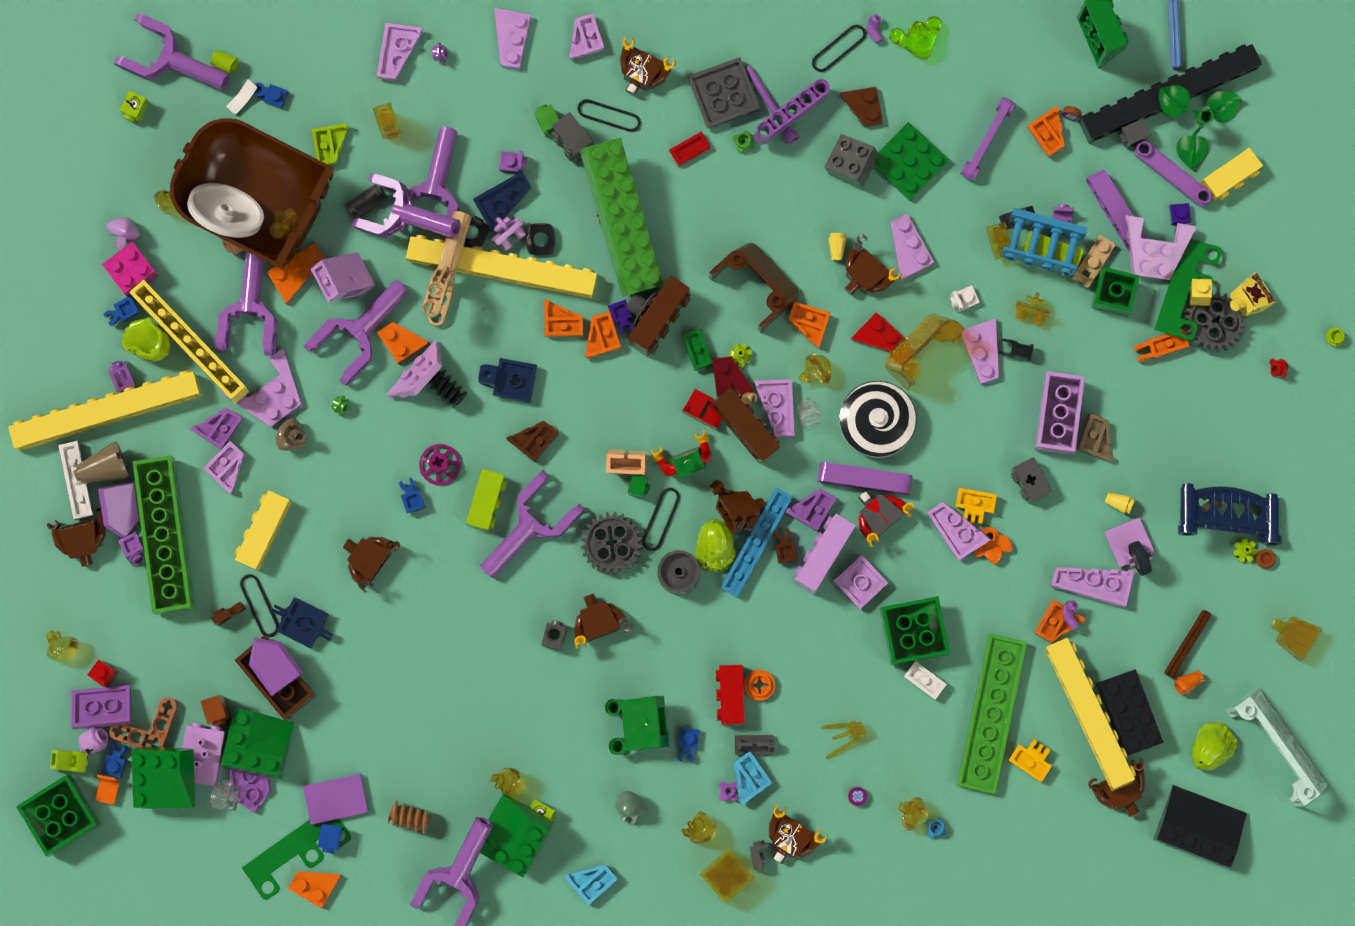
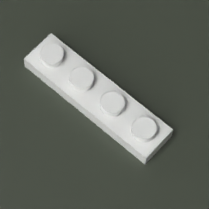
(77, 492)

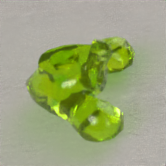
(920, 37)

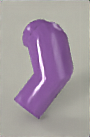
(872, 28)
(1068, 614)

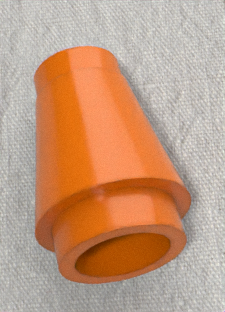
(1186, 683)

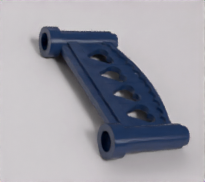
(1193, 517)

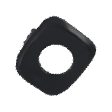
(536, 228)
(482, 232)

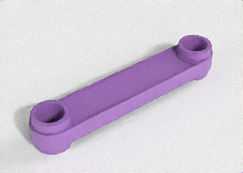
(971, 168)
(1172, 173)

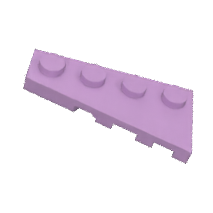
(1101, 585)

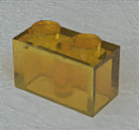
(387, 121)

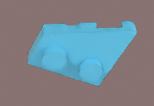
(749, 777)
(591, 882)

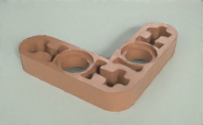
(154, 731)

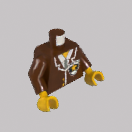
(642, 69)
(791, 837)

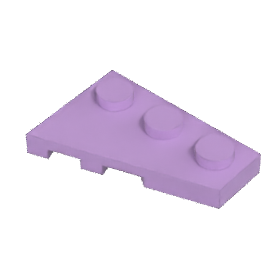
(512, 36)
(396, 49)

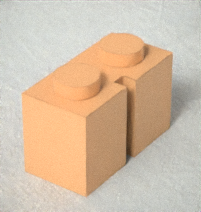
(620, 462)

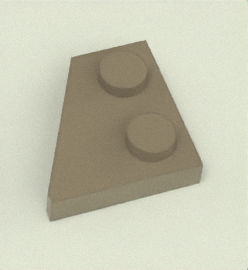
(1096, 438)

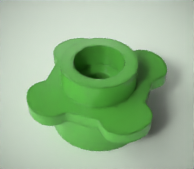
(743, 136)
(340, 405)

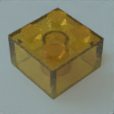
(727, 876)

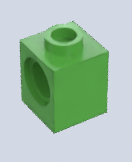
(546, 118)

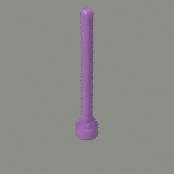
(790, 135)

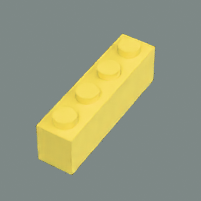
(263, 530)

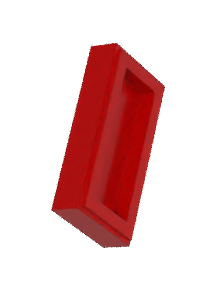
(689, 149)

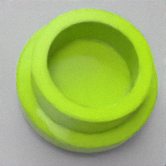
(1335, 336)

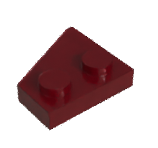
(728, 376)

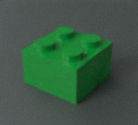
(1115, 291)

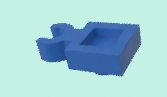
(273, 95)
(124, 309)
(412, 499)
(688, 740)
(114, 764)

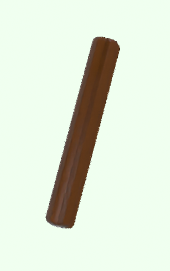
(1187, 643)

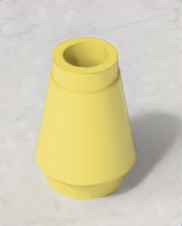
(837, 245)
(1120, 502)

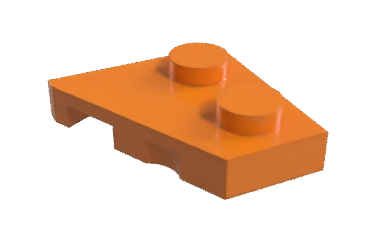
(1048, 132)
(561, 321)
(809, 322)
(602, 336)
(401, 341)
(1052, 623)
(314, 886)

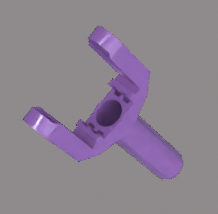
(171, 58)
(438, 172)
(405, 213)
(248, 305)
(360, 328)
(526, 529)
(458, 873)

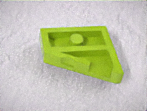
(329, 142)

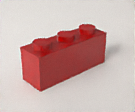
(730, 694)

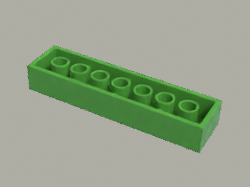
(621, 217)
(163, 535)

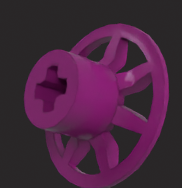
(439, 464)

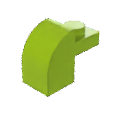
(68, 760)

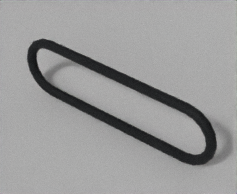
(854, 26)
(612, 108)
(668, 522)
(250, 605)

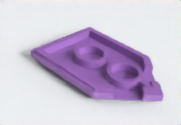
(120, 508)
(273, 665)
(253, 788)

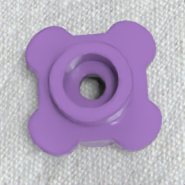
(439, 52)
(733, 792)

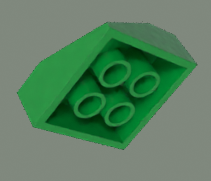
(1102, 30)
(914, 631)
(257, 744)
(163, 777)
(58, 815)
(515, 835)

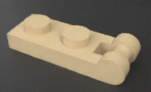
(1094, 260)

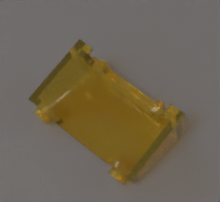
(901, 360)

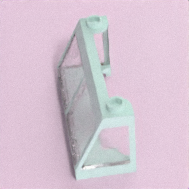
(1310, 781)

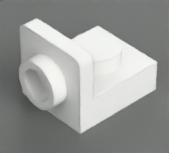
(964, 299)

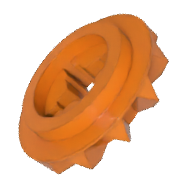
(765, 677)

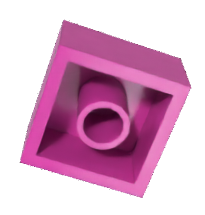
(129, 268)

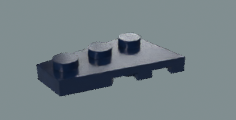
(501, 199)

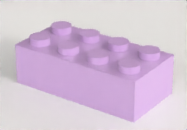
(1059, 413)
(824, 554)

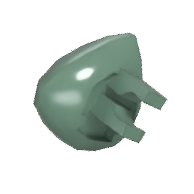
(630, 805)

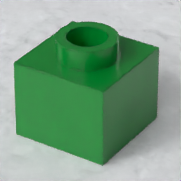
(638, 486)

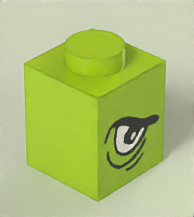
(134, 107)
(543, 810)

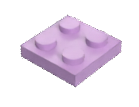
(860, 582)

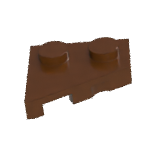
(865, 105)
(534, 440)

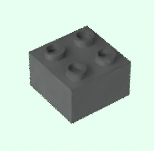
(571, 137)
(851, 160)

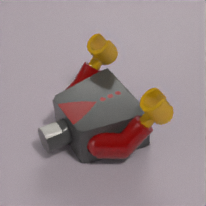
(880, 514)

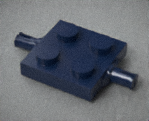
(302, 622)

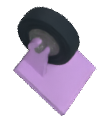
(1131, 546)

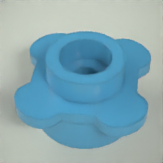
(940, 827)

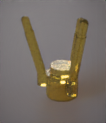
(855, 731)

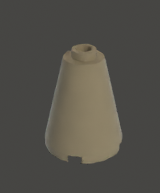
(103, 466)

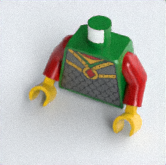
(685, 462)

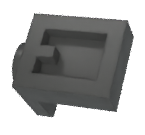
(758, 858)

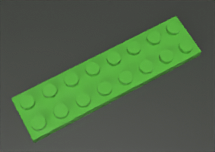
(991, 714)

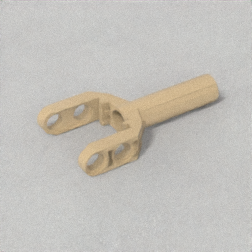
(444, 275)

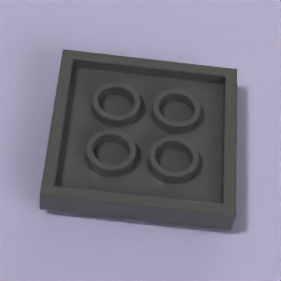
(723, 93)

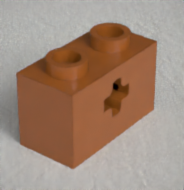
(216, 710)

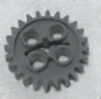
(1226, 314)
(594, 545)

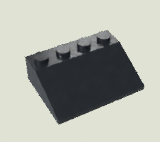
(1201, 827)

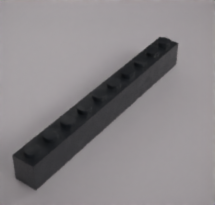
(1146, 103)

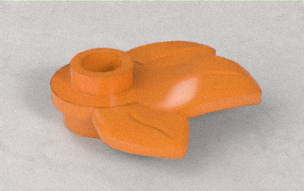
(995, 547)

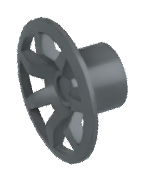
(639, 305)

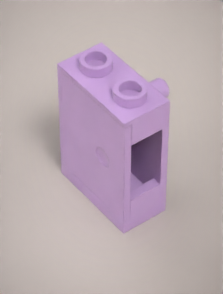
(342, 277)
(208, 751)

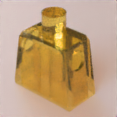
(1296, 636)

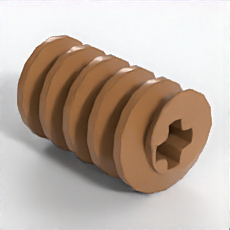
(409, 817)

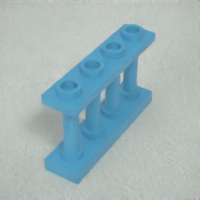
(1056, 228)

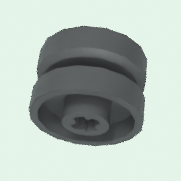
(678, 583)

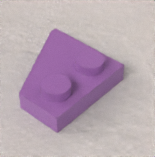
(219, 428)
(812, 509)

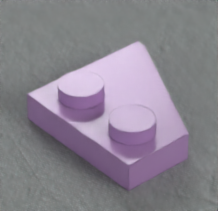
(226, 466)

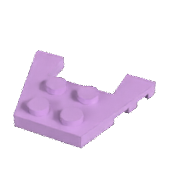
(1155, 257)
(276, 398)

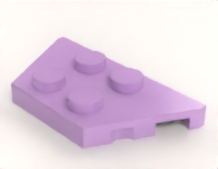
(419, 373)

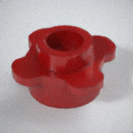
(1278, 367)

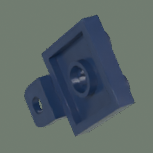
(501, 375)

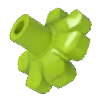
(740, 359)
(1241, 550)

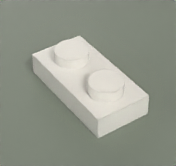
(925, 680)

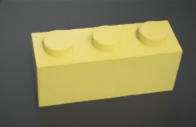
(1232, 174)

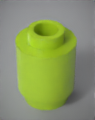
(224, 62)

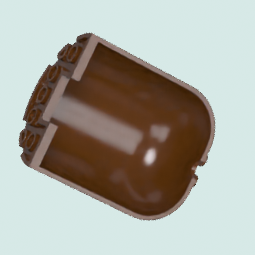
(263, 168)

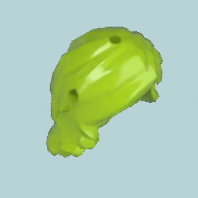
(146, 340)
(715, 546)
(1213, 746)

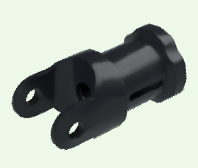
(1018, 349)

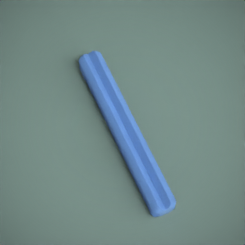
(1174, 32)

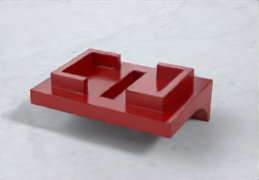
(695, 407)

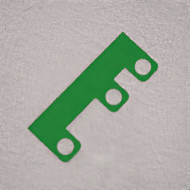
(1179, 286)
(295, 843)

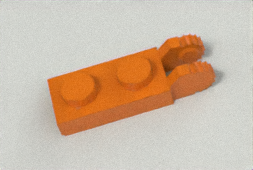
(1162, 346)

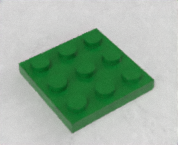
(909, 161)

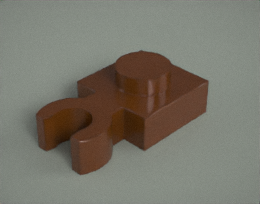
(785, 550)
(222, 615)

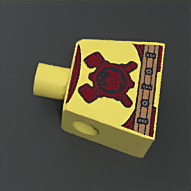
(1251, 296)

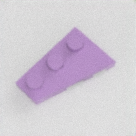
(910, 250)
(982, 350)
(778, 405)
(957, 531)

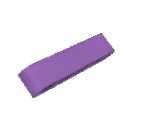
(796, 104)
(1111, 203)
(864, 478)

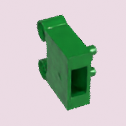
(642, 724)

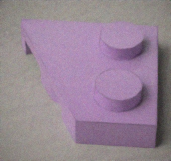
(585, 37)

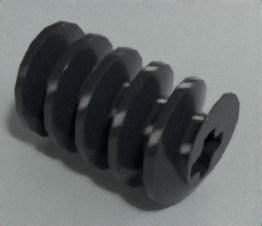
(447, 389)

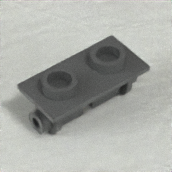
(365, 201)
(755, 744)

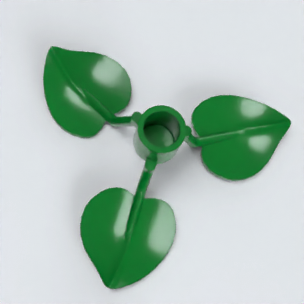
(1222, 109)

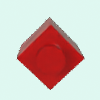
(102, 673)

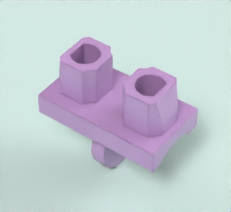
(514, 227)

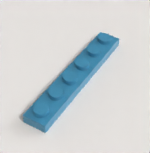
(756, 542)

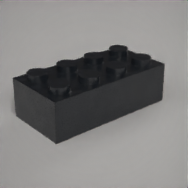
(1129, 712)

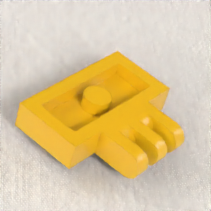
(975, 503)
(1031, 760)

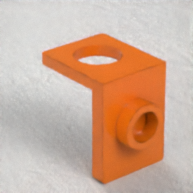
(107, 789)

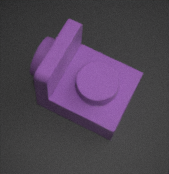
(512, 162)
(1063, 212)
(121, 375)
(133, 549)

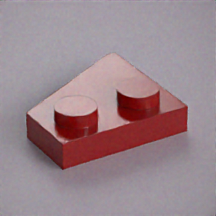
(878, 334)

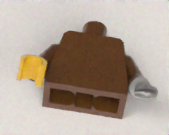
(866, 271)
(598, 621)

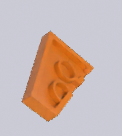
(296, 272)

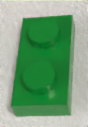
(697, 349)

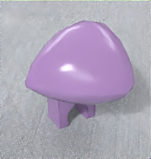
(124, 229)

